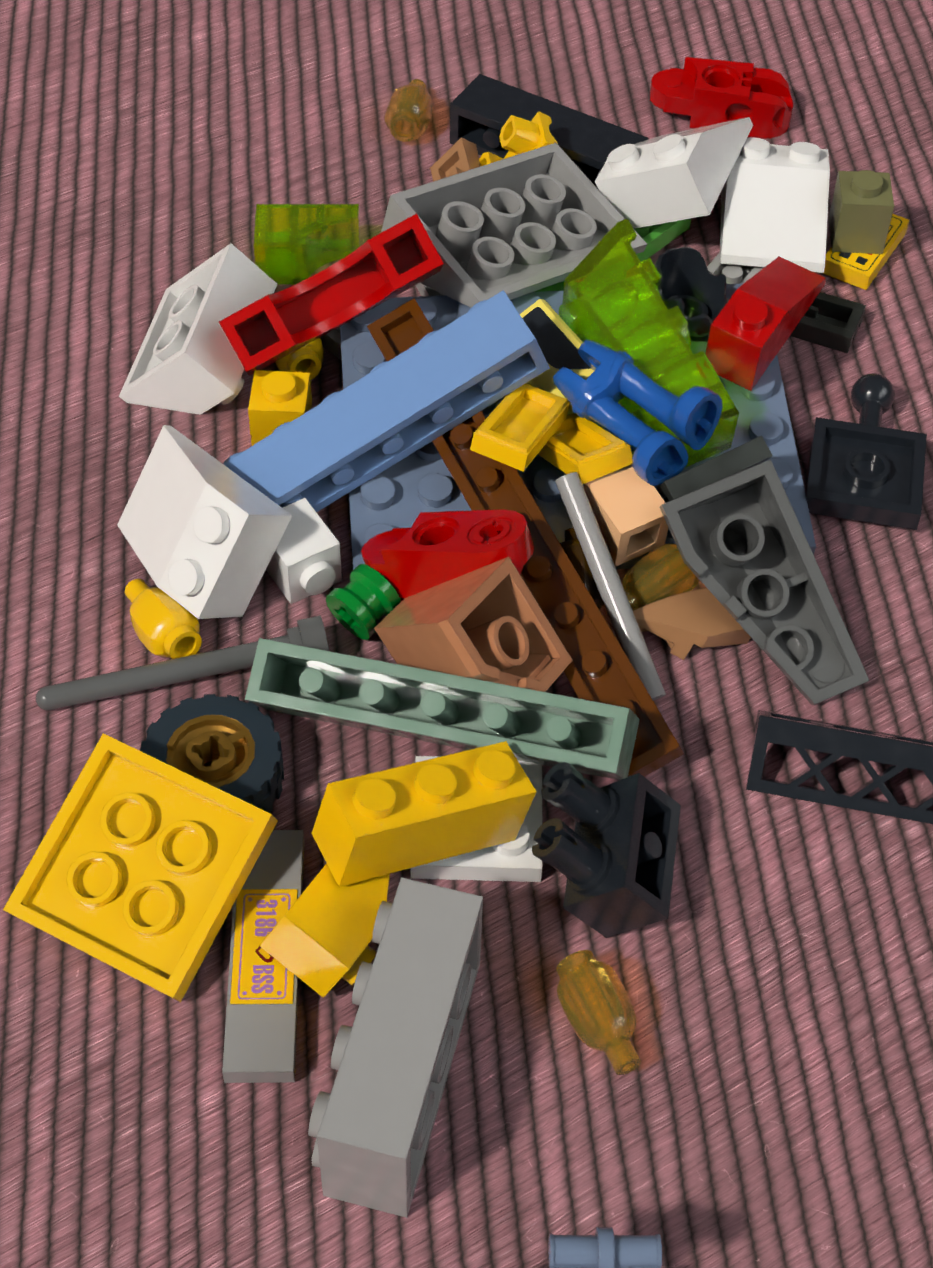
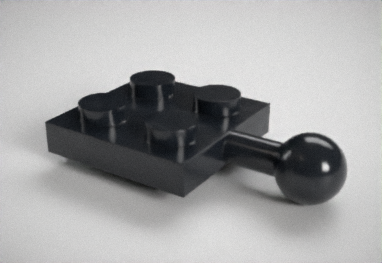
(867, 468)

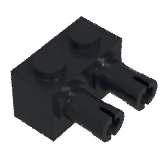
(618, 853)

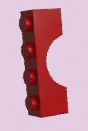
(333, 296)

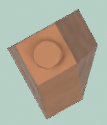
(477, 629)

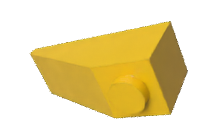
(328, 930)

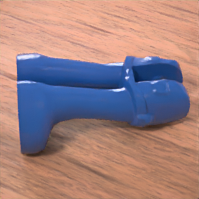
(656, 453)

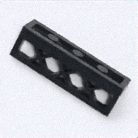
(841, 741)

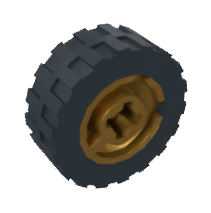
(230, 735)

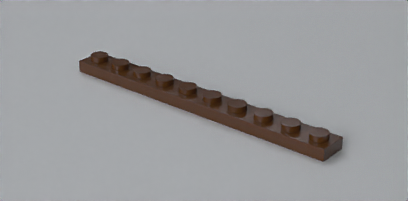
(599, 664)

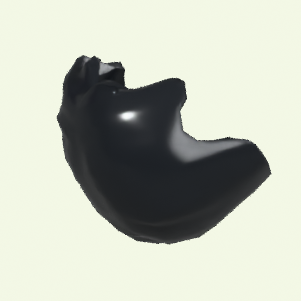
(691, 287)

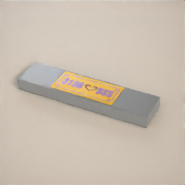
(261, 989)

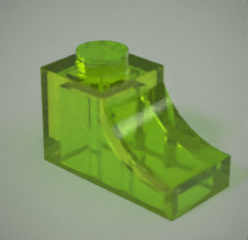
(303, 237)

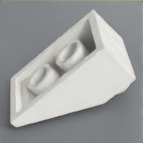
(673, 173)
(776, 205)
(200, 528)

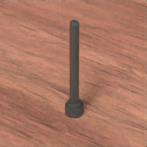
(308, 633)

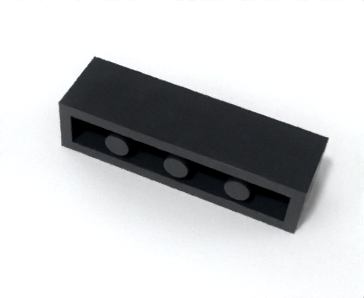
(488, 103)

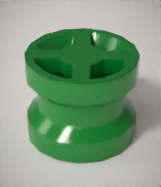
(363, 601)

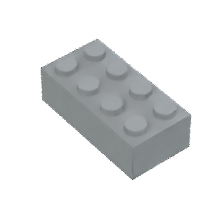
(399, 1048)

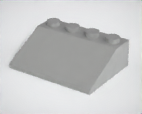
(509, 224)

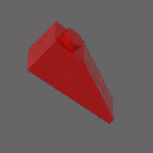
(760, 320)

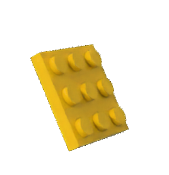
(141, 866)

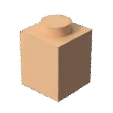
(627, 514)

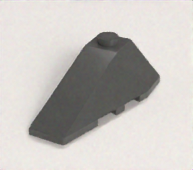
(760, 567)

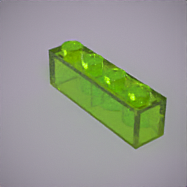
(618, 305)

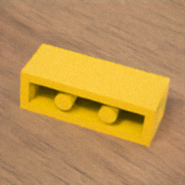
(422, 812)

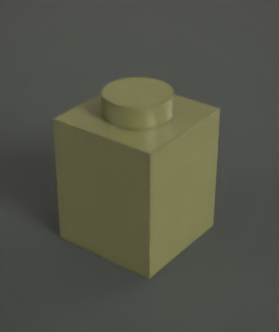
(861, 212)

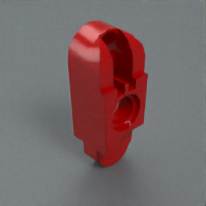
(725, 92)
(447, 547)

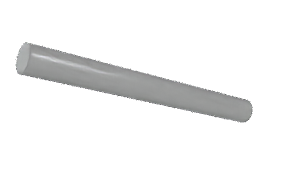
(608, 582)

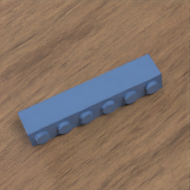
(395, 408)

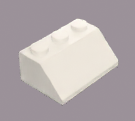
(186, 354)

